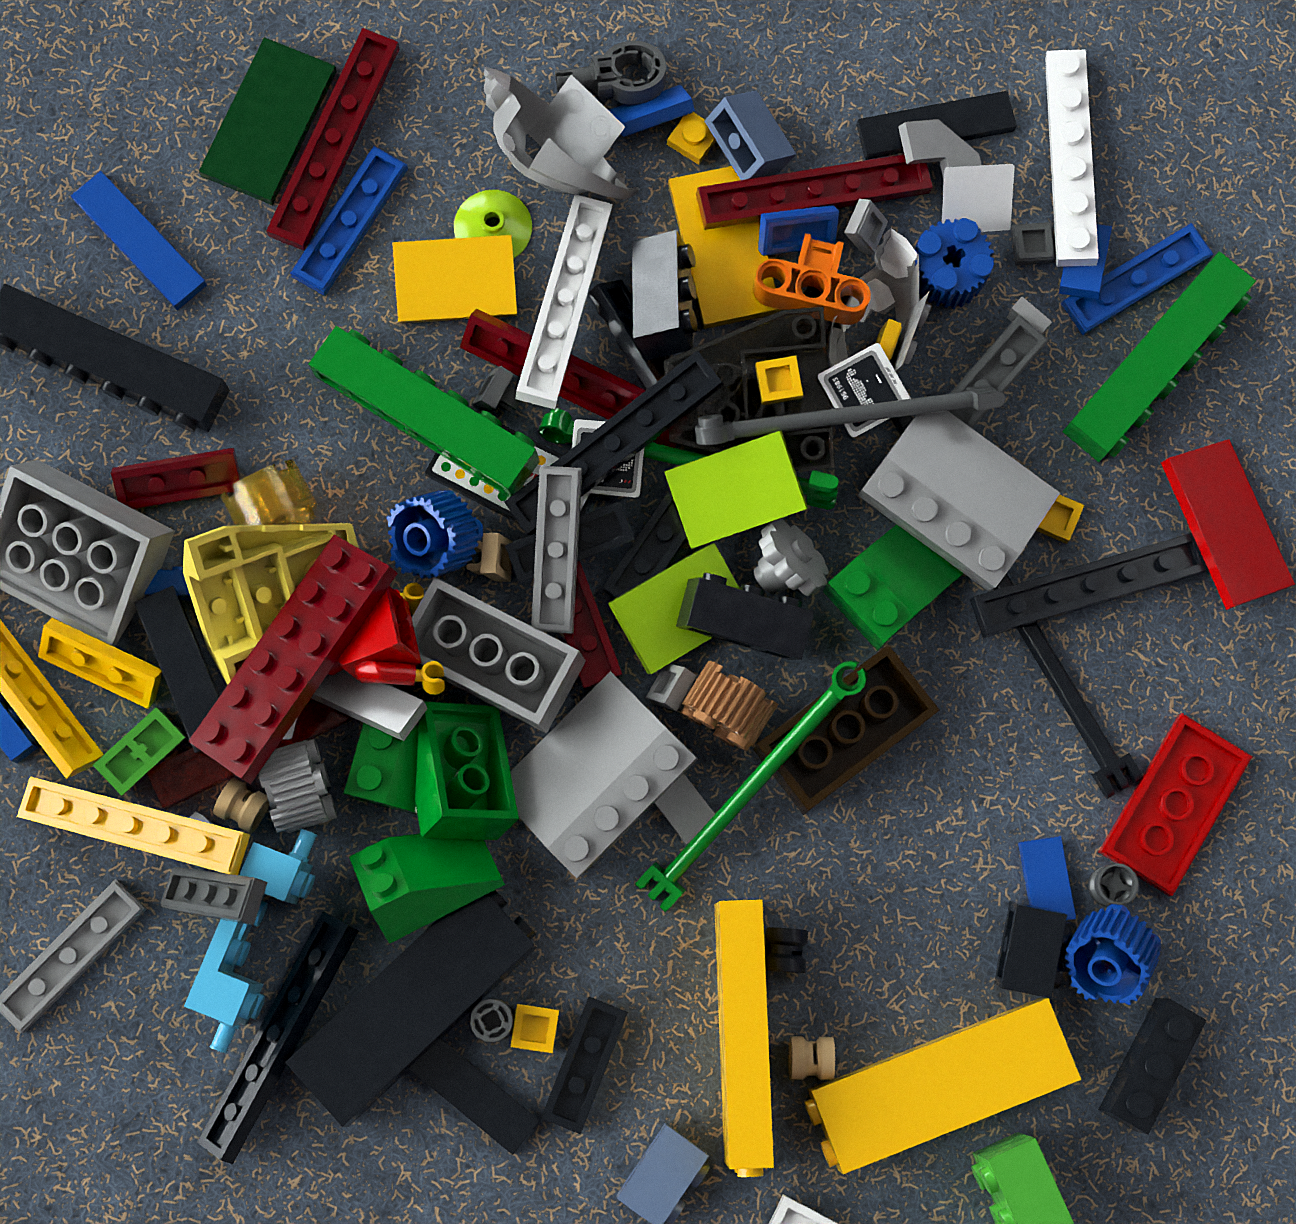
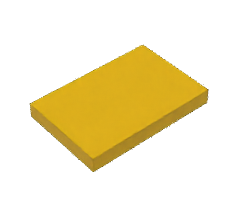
(454, 278)

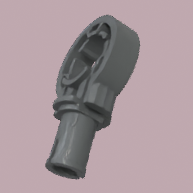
(604, 78)

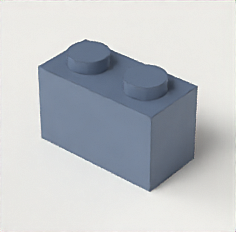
(749, 136)
(663, 1177)

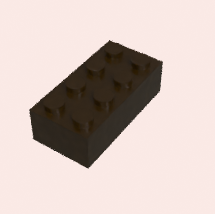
(853, 732)

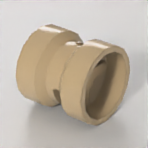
(241, 805)
(801, 1058)

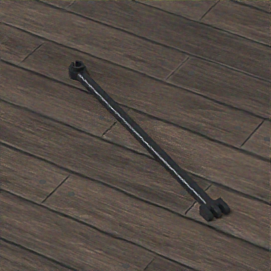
(1069, 696)

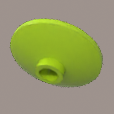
(509, 209)

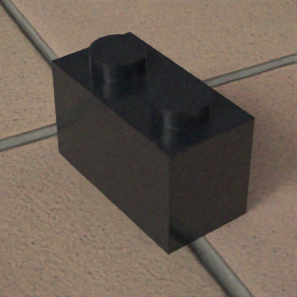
(1032, 949)

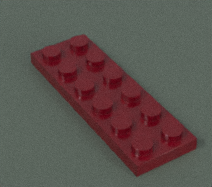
(292, 658)

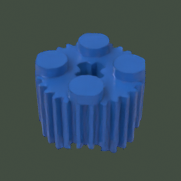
(966, 249)
(433, 534)
(1112, 955)

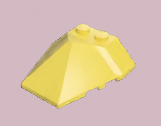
(244, 579)

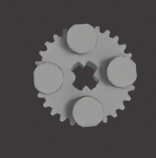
(297, 787)

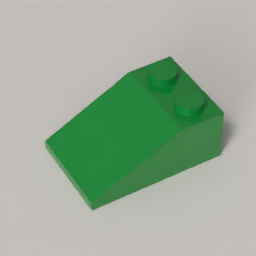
(889, 585)
(384, 770)
(463, 774)
(422, 879)

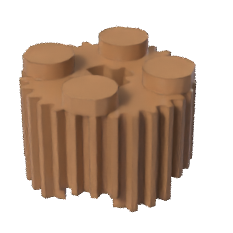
(729, 705)

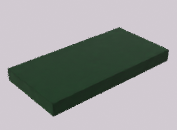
(268, 121)

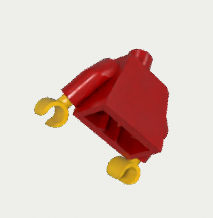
(387, 645)

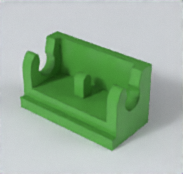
(139, 751)

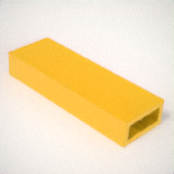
(744, 1037)
(941, 1085)

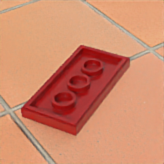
(1227, 524)
(1175, 804)

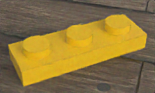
(99, 663)

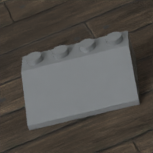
(960, 496)
(76, 550)
(596, 774)

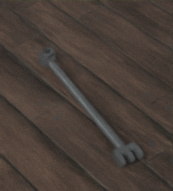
(714, 431)

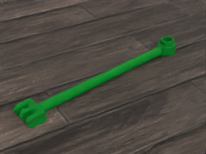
(820, 488)
(668, 878)

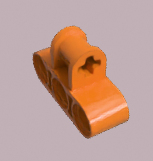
(818, 269)

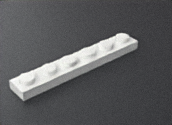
(1071, 158)
(564, 302)

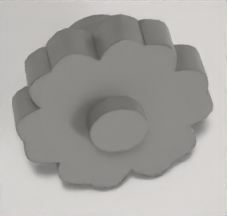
(789, 560)

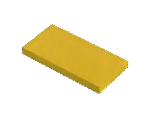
(723, 255)

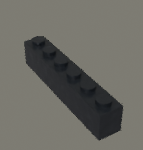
(109, 359)

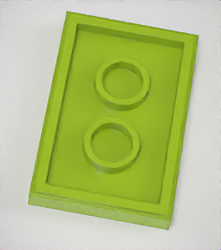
(736, 489)
(652, 609)

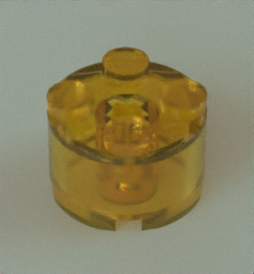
(271, 498)

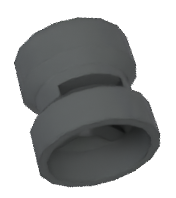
(1119, 881)
(495, 1015)

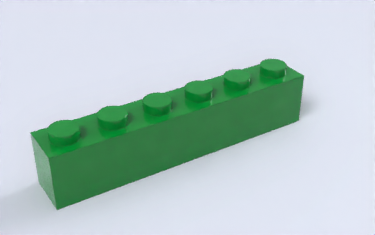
(1158, 358)
(424, 411)

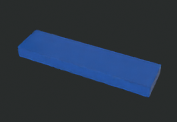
(349, 221)
(139, 240)
(1139, 278)

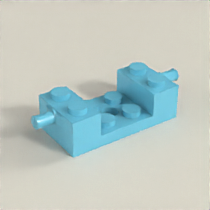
(217, 988)

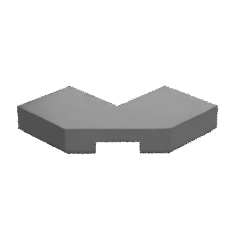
(935, 142)

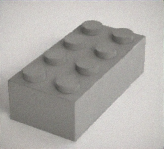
(495, 655)

